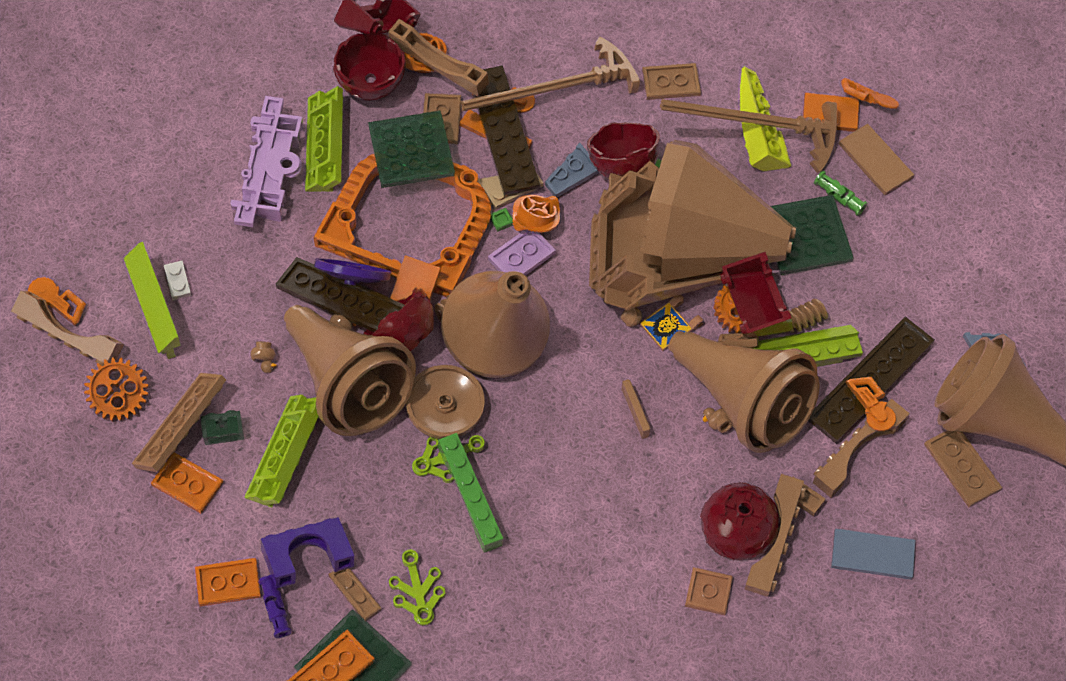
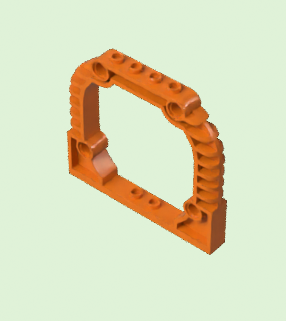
(337, 237)

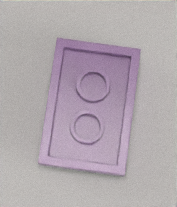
(522, 253)

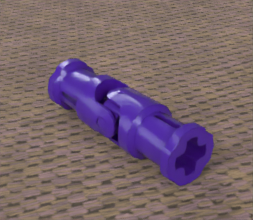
(275, 607)

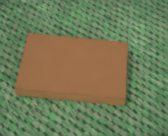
(671, 81)
(450, 110)

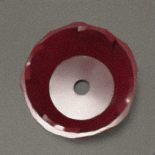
(368, 57)
(623, 148)
(410, 323)
(735, 533)

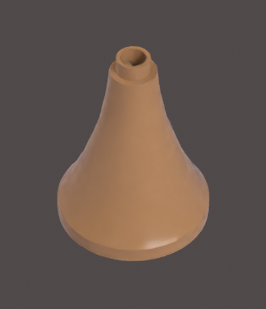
(495, 324)
(355, 376)
(761, 391)
(997, 397)

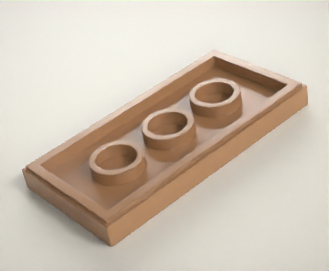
(876, 159)
(963, 466)

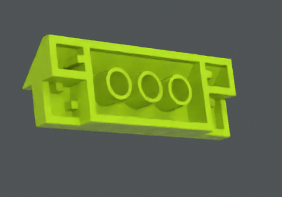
(324, 140)
(152, 300)
(825, 345)
(283, 451)

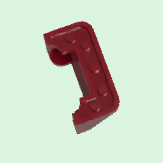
(377, 17)
(756, 297)

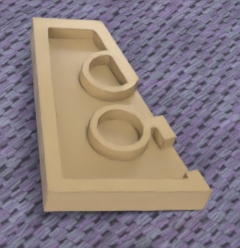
(494, 192)

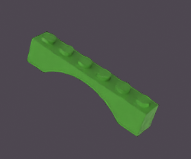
(471, 492)

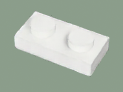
(177, 280)

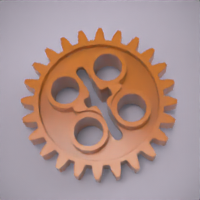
(725, 308)
(101, 378)

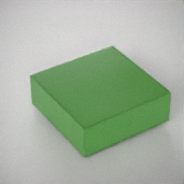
(501, 219)

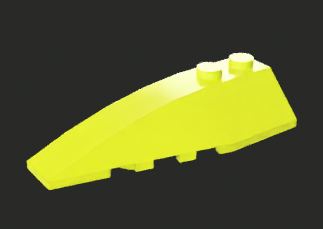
(763, 143)

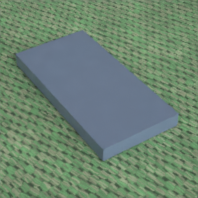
(873, 554)

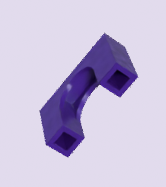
(325, 534)

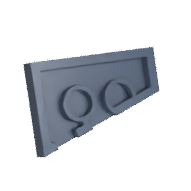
(573, 172)

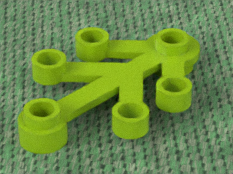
(430, 463)
(418, 590)

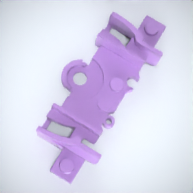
(265, 172)

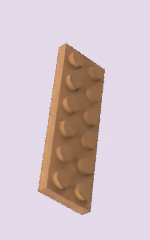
(178, 422)

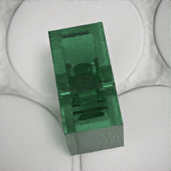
(231, 431)

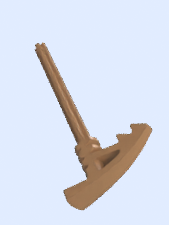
(604, 73)
(800, 124)

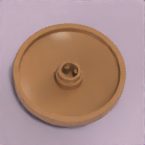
(445, 401)

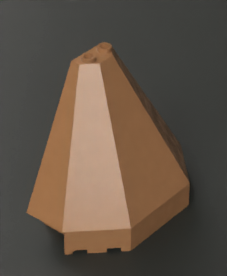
(707, 217)
(616, 241)

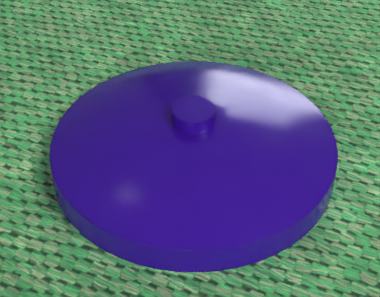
(351, 271)

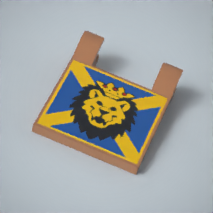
(667, 321)

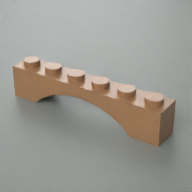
(462, 73)
(35, 310)
(833, 474)
(763, 572)

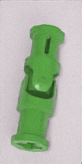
(839, 191)

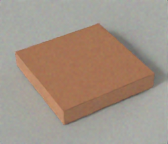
(708, 591)

